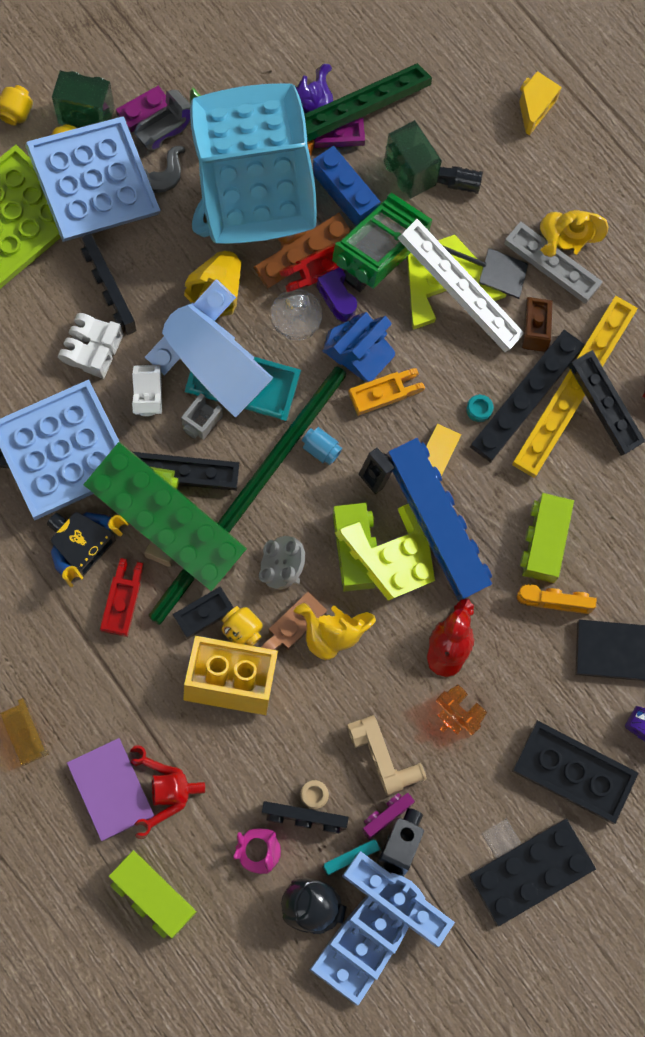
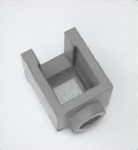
(200, 418)

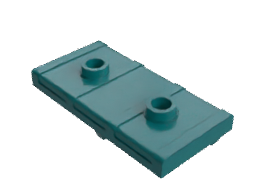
(273, 400)

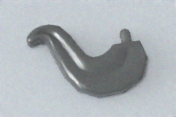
(171, 176)

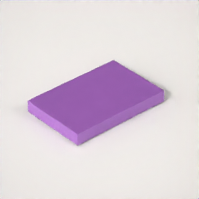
(110, 789)

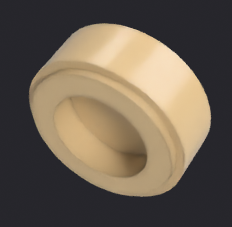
(314, 795)

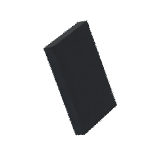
(610, 650)

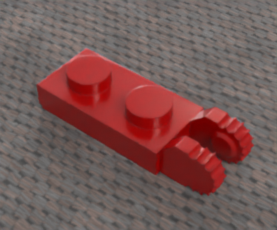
(310, 268)
(122, 600)

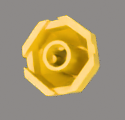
(224, 267)

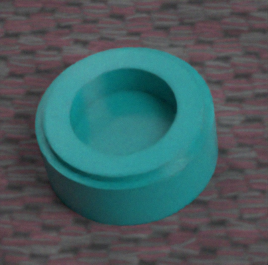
(479, 408)

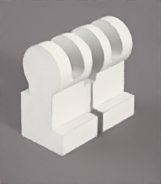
(102, 344)

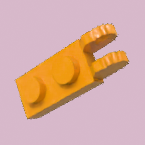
(384, 391)
(555, 599)

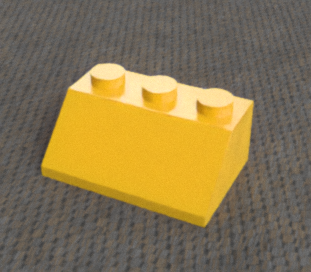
(230, 675)

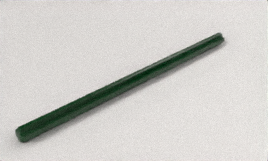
(255, 484)

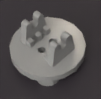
(282, 562)

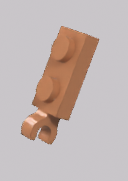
(292, 626)

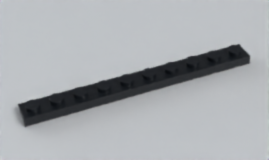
(188, 470)

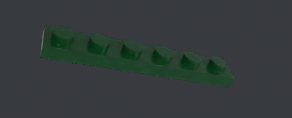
(366, 100)

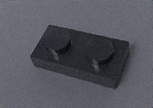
(376, 470)
(203, 612)

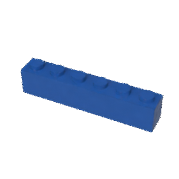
(438, 519)

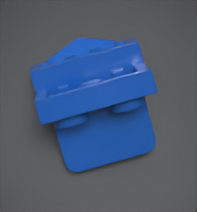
(360, 345)

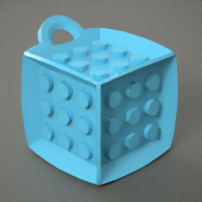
(252, 164)

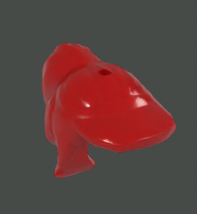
(454, 637)

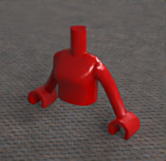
(166, 790)

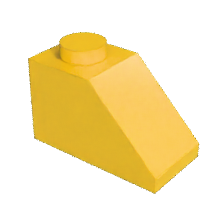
(537, 99)

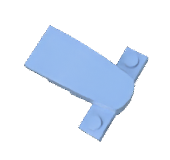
(210, 351)
(376, 928)

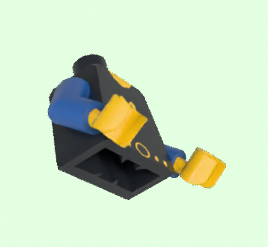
(81, 541)

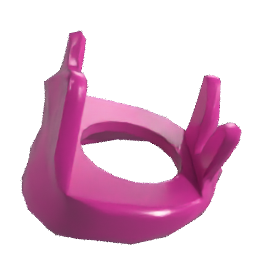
(273, 850)

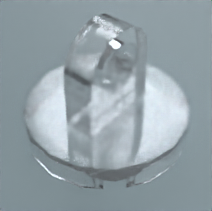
(296, 314)

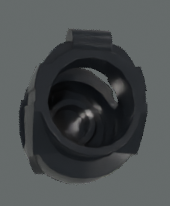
(312, 906)

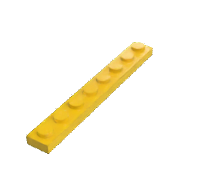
(570, 394)

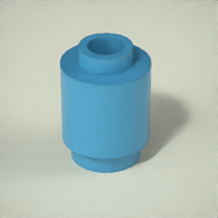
(321, 445)

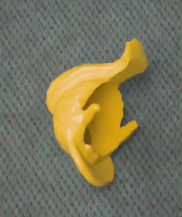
(571, 230)
(333, 633)

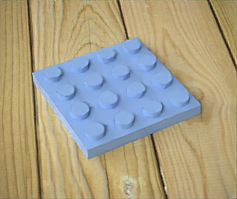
(92, 178)
(56, 447)

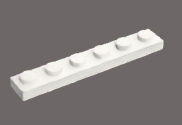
(460, 285)

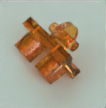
(468, 720)

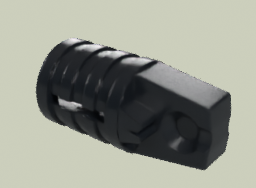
(460, 178)

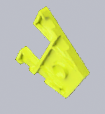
(425, 285)
(395, 565)

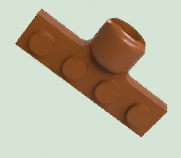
(299, 246)

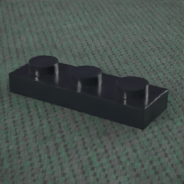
(304, 817)

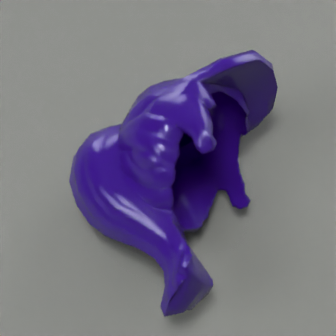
(316, 93)

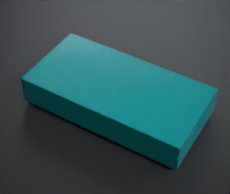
(346, 859)

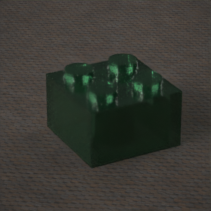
(82, 99)
(412, 159)

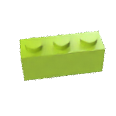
(547, 537)
(353, 571)
(151, 895)

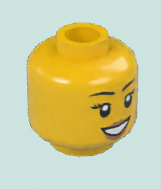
(242, 626)

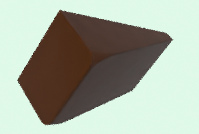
(537, 324)

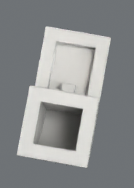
(147, 390)

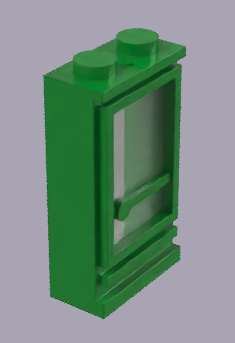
(373, 245)

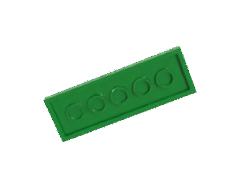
(165, 516)

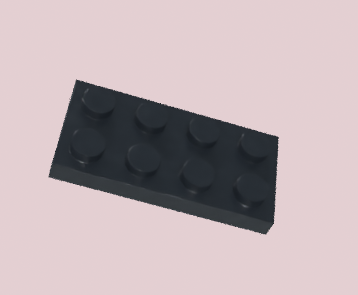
(575, 772)
(532, 872)

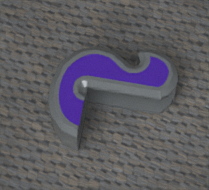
(166, 122)

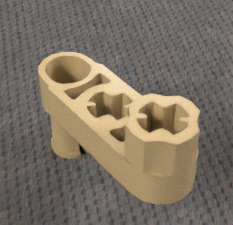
(368, 732)

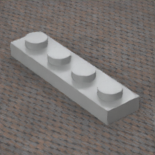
(558, 268)

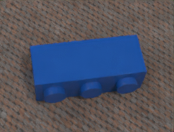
(344, 185)

